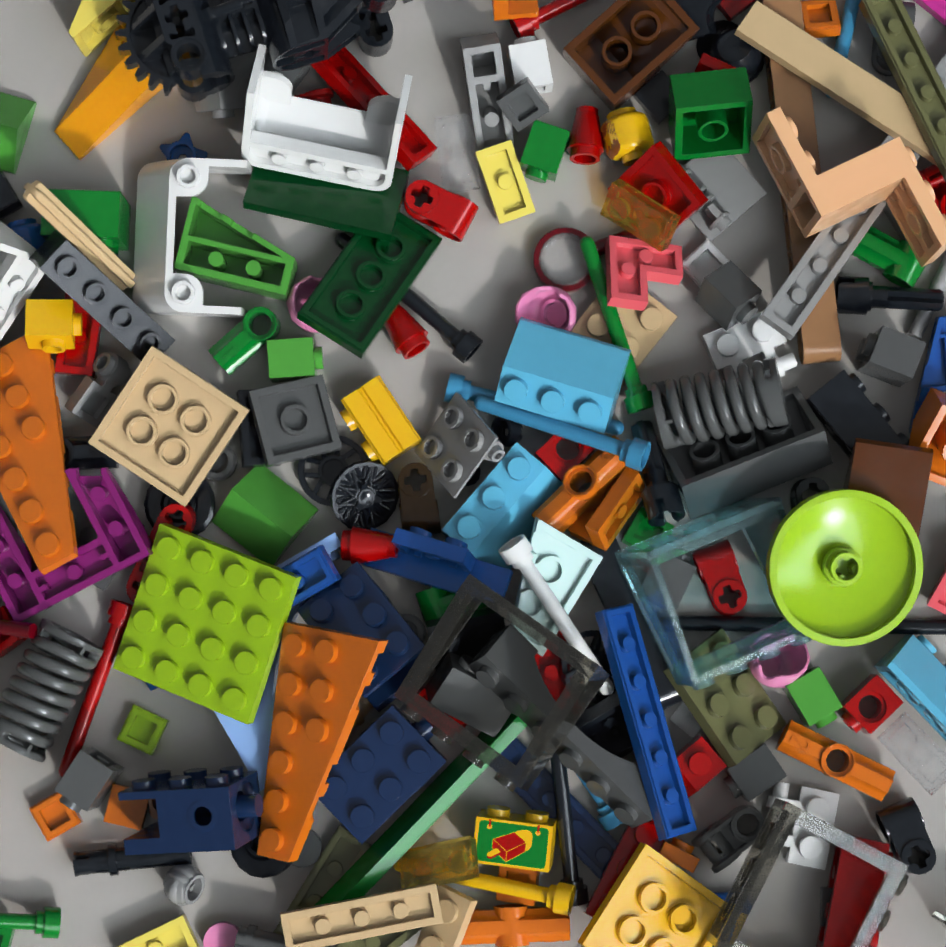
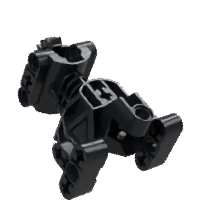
(218, 30)

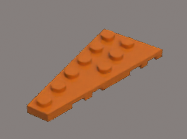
(33, 455)
(313, 716)

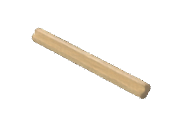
(78, 234)

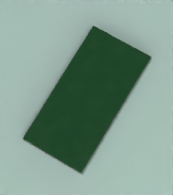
(327, 202)
(368, 284)

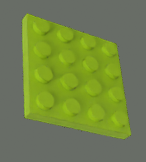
(206, 623)

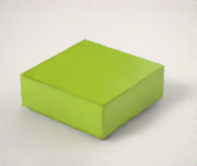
(142, 729)

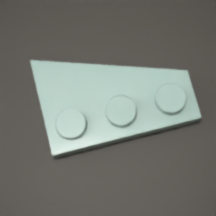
(564, 566)

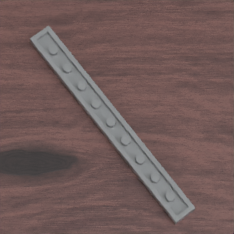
(822, 262)

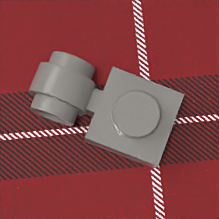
(94, 398)

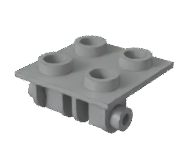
(728, 190)
(458, 445)

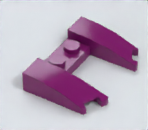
(119, 545)

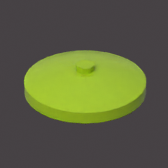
(844, 567)

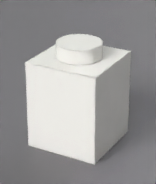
(531, 60)

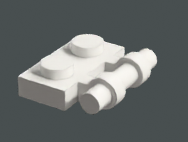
(744, 342)
(802, 845)

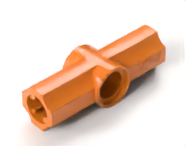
(567, 503)
(856, 771)
(516, 926)

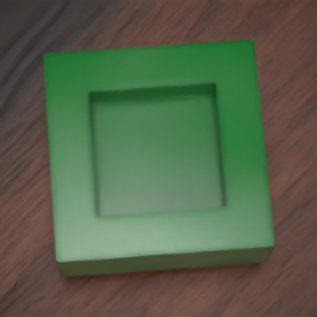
(640, 529)

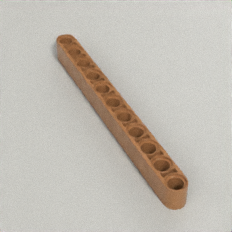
(820, 333)

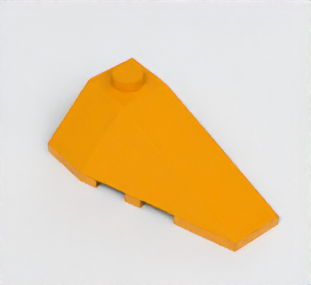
(104, 100)

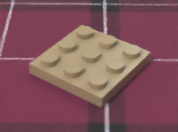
(168, 426)

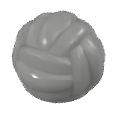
(183, 884)

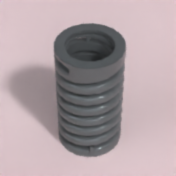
(723, 410)
(68, 672)

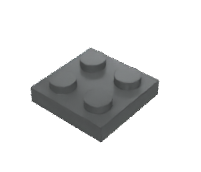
(294, 420)

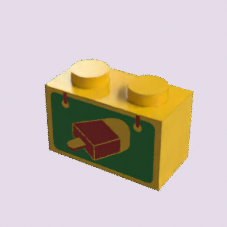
(515, 839)

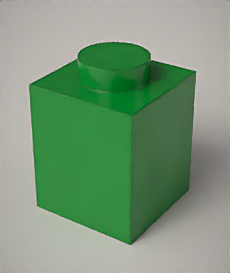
(544, 152)

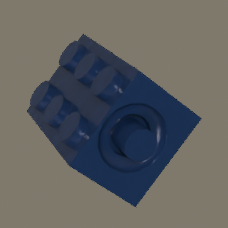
(363, 609)
(381, 772)
(197, 811)

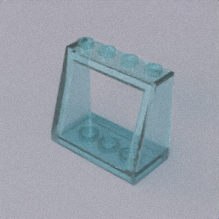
(642, 572)

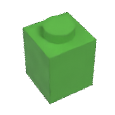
(293, 359)
(813, 698)

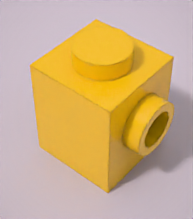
(51, 324)

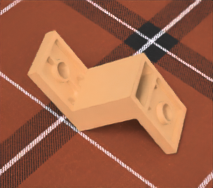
(841, 192)

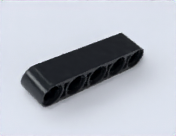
(615, 592)

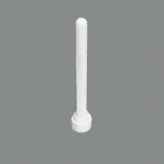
(518, 554)

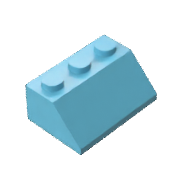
(562, 375)
(503, 505)
(918, 678)

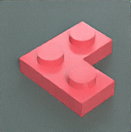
(634, 263)

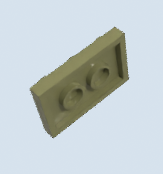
(731, 711)

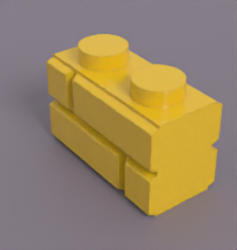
(380, 422)

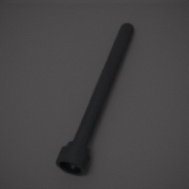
(461, 342)
(566, 831)

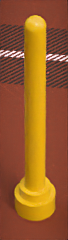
(557, 897)

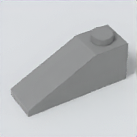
(485, 82)

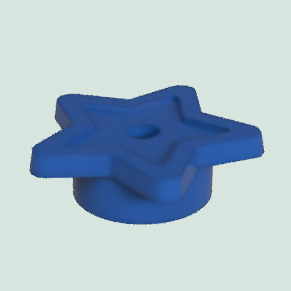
(183, 146)

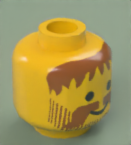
(626, 135)

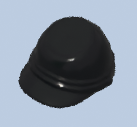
(731, 49)

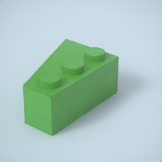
(231, 256)

